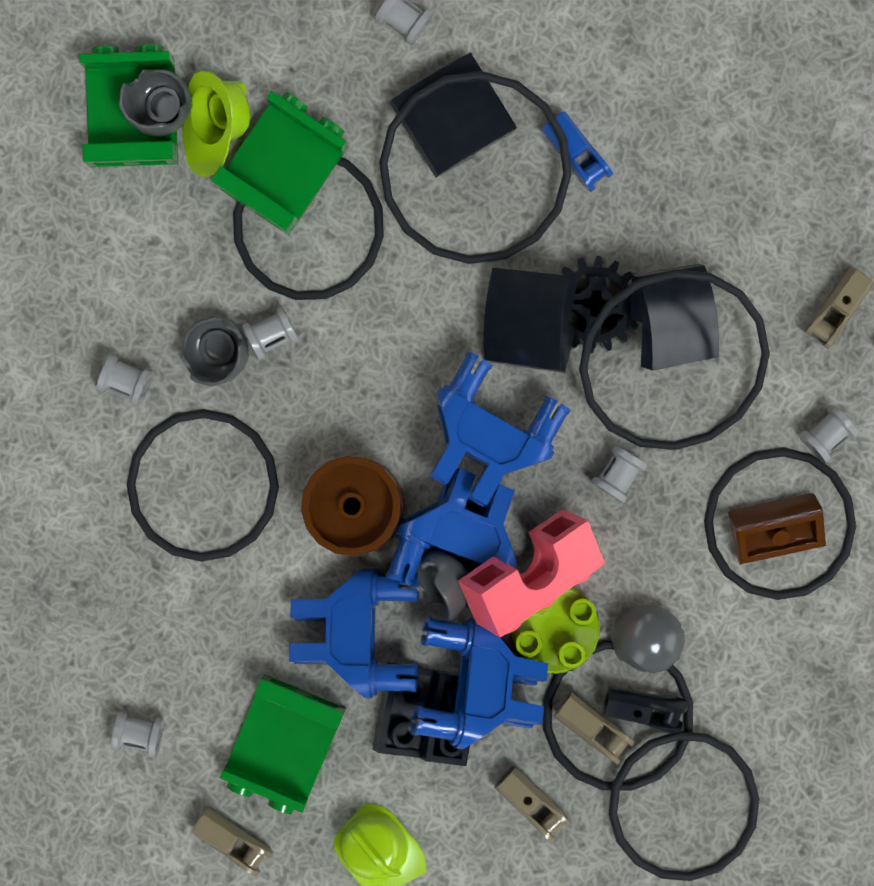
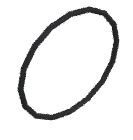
(472, 76)
(683, 274)

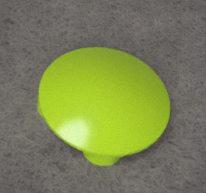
(560, 634)

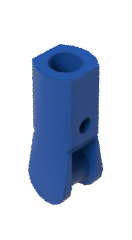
(578, 146)

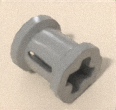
(405, 18)
(270, 333)
(124, 379)
(829, 434)
(619, 473)
(137, 734)

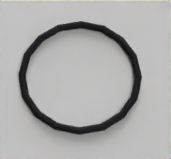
(324, 294)
(849, 511)
(216, 554)
(626, 786)
(727, 859)

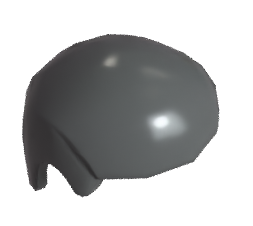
(156, 102)
(221, 338)
(439, 578)
(648, 638)

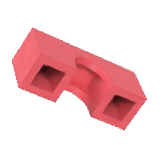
(562, 558)

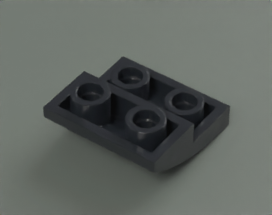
(454, 119)
(528, 319)
(676, 320)
(393, 729)

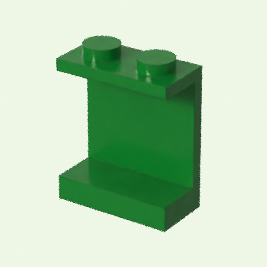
(110, 137)
(282, 162)
(282, 745)

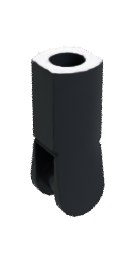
(638, 707)

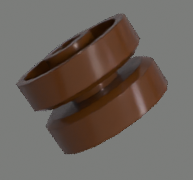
(328, 493)

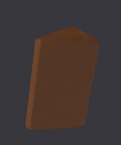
(777, 528)

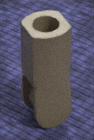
(842, 301)
(588, 723)
(528, 799)
(224, 836)

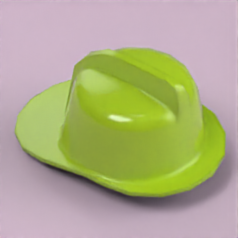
(216, 119)
(379, 848)

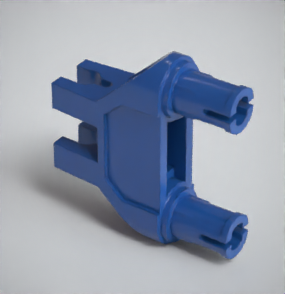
(485, 437)
(454, 529)
(351, 633)
(482, 687)

